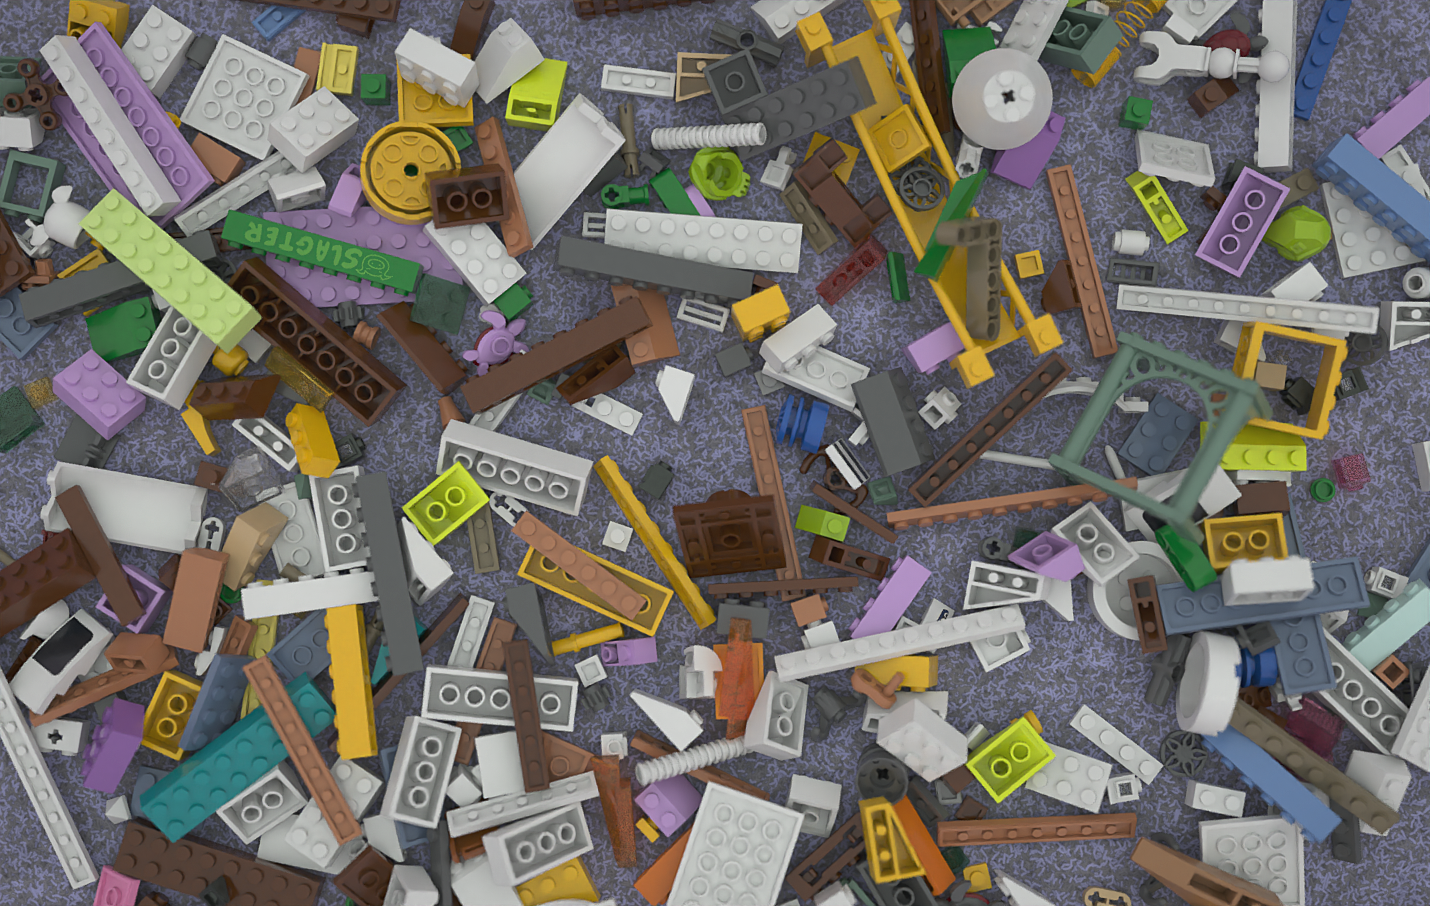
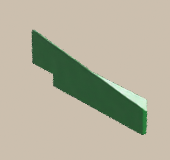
(957, 207)

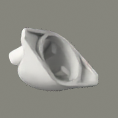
(47, 621)

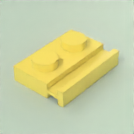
(338, 68)

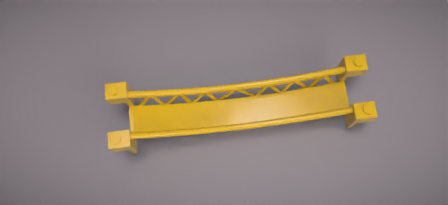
(919, 226)

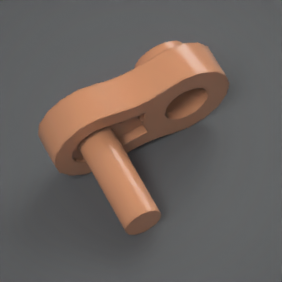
(882, 695)

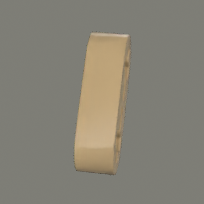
(1105, 893)

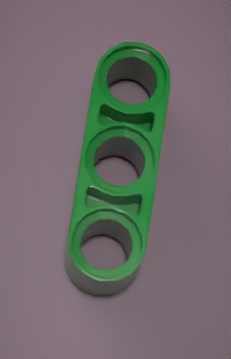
(672, 193)
(1186, 558)

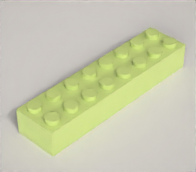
(170, 270)

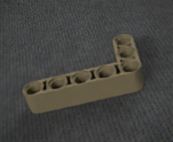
(984, 249)

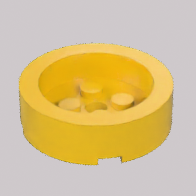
(383, 164)

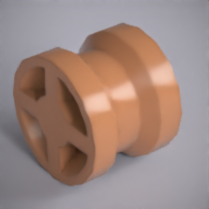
(366, 335)

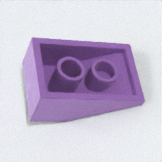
(1026, 162)

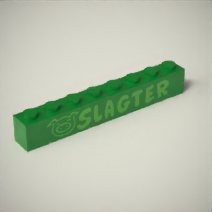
(322, 252)

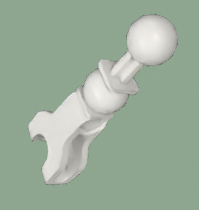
(1200, 61)

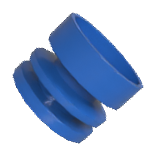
(802, 423)
(1257, 669)

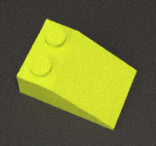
(446, 504)
(1009, 759)

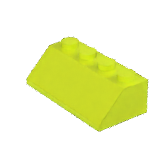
(1262, 450)

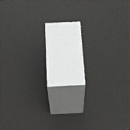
(1179, 29)

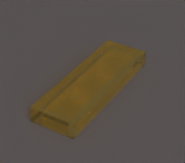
(299, 379)

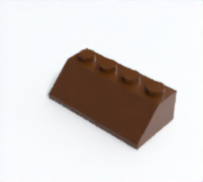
(424, 348)

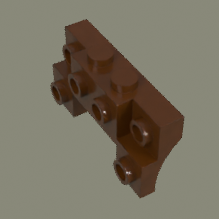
(837, 201)

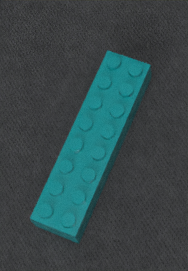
(230, 763)

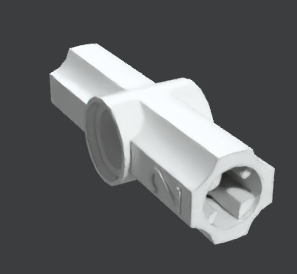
(968, 157)

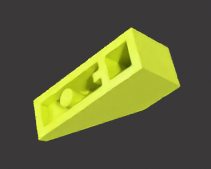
(1157, 205)

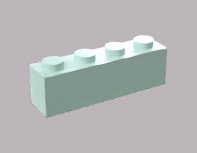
(1391, 626)

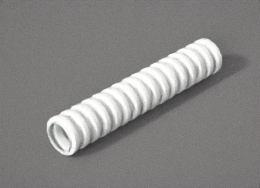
(709, 136)
(690, 759)

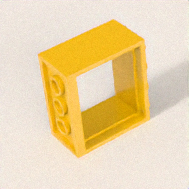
(1327, 378)

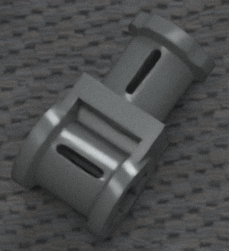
(1002, 550)

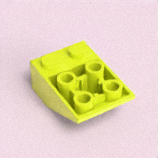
(537, 96)

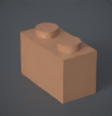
(217, 160)
(137, 653)

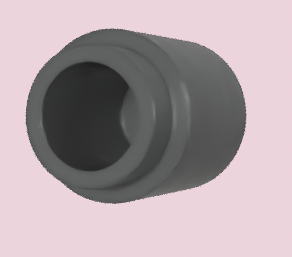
(201, 51)

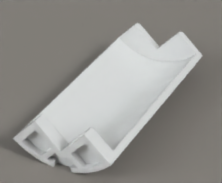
(564, 164)
(131, 507)

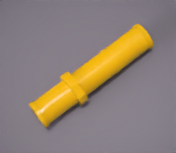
(589, 638)

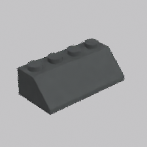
(893, 421)
(900, 892)

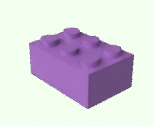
(113, 745)

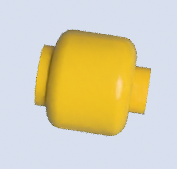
(230, 363)

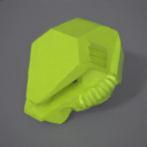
(718, 174)
(1298, 233)

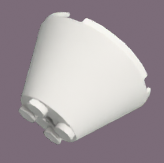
(979, 99)

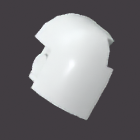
(698, 675)

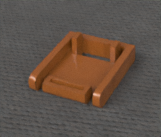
(469, 844)

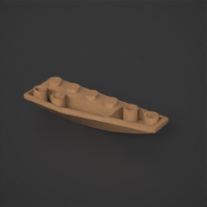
(1197, 881)

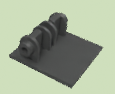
(85, 445)
(1416, 675)

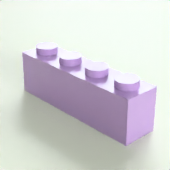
(1398, 121)
(892, 600)

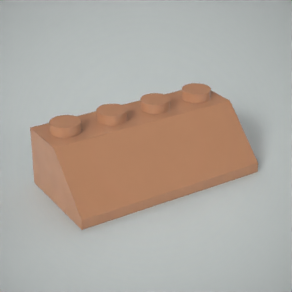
(657, 341)

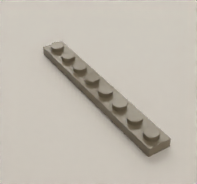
(1312, 767)

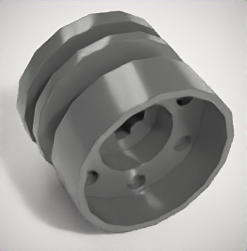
(873, 782)

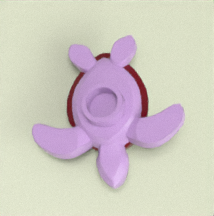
(496, 342)

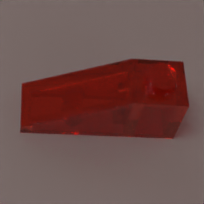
(852, 270)

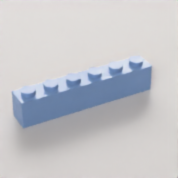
(1274, 783)

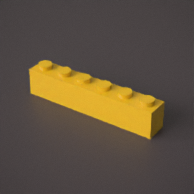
(351, 682)

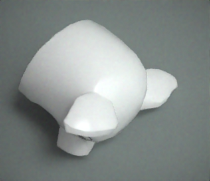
(62, 221)

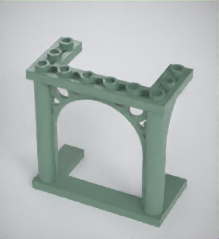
(1242, 404)

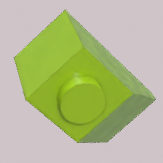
(822, 523)

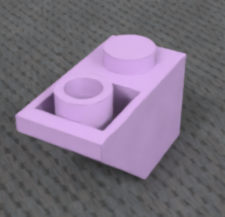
(348, 194)
(629, 651)

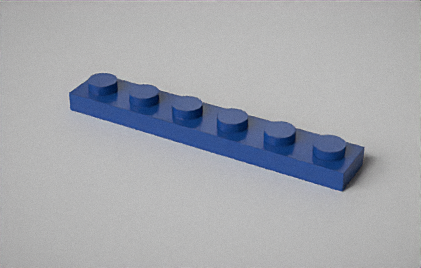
(1318, 56)

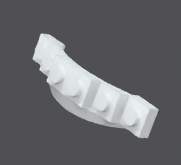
(1084, 386)

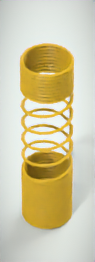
(1093, 79)

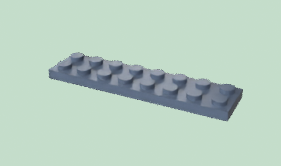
(1336, 588)
(1303, 649)

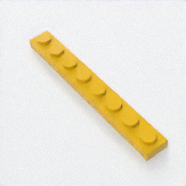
(657, 547)

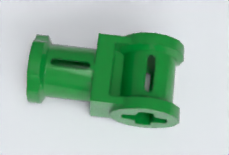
(624, 196)

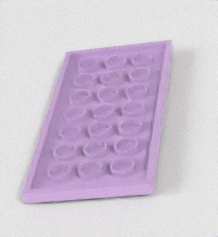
(146, 115)
(365, 230)

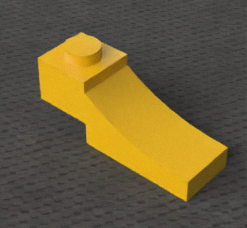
(200, 426)

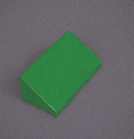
(897, 277)

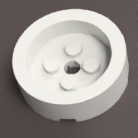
(1113, 602)
(1209, 684)

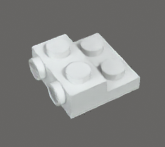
(1001, 648)

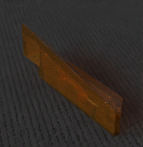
(738, 681)
(617, 807)

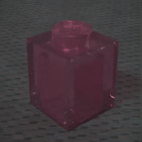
(1351, 472)

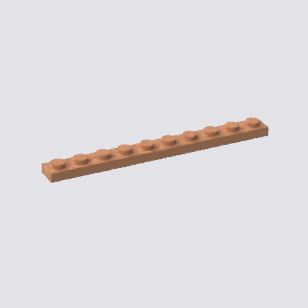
(1001, 505)

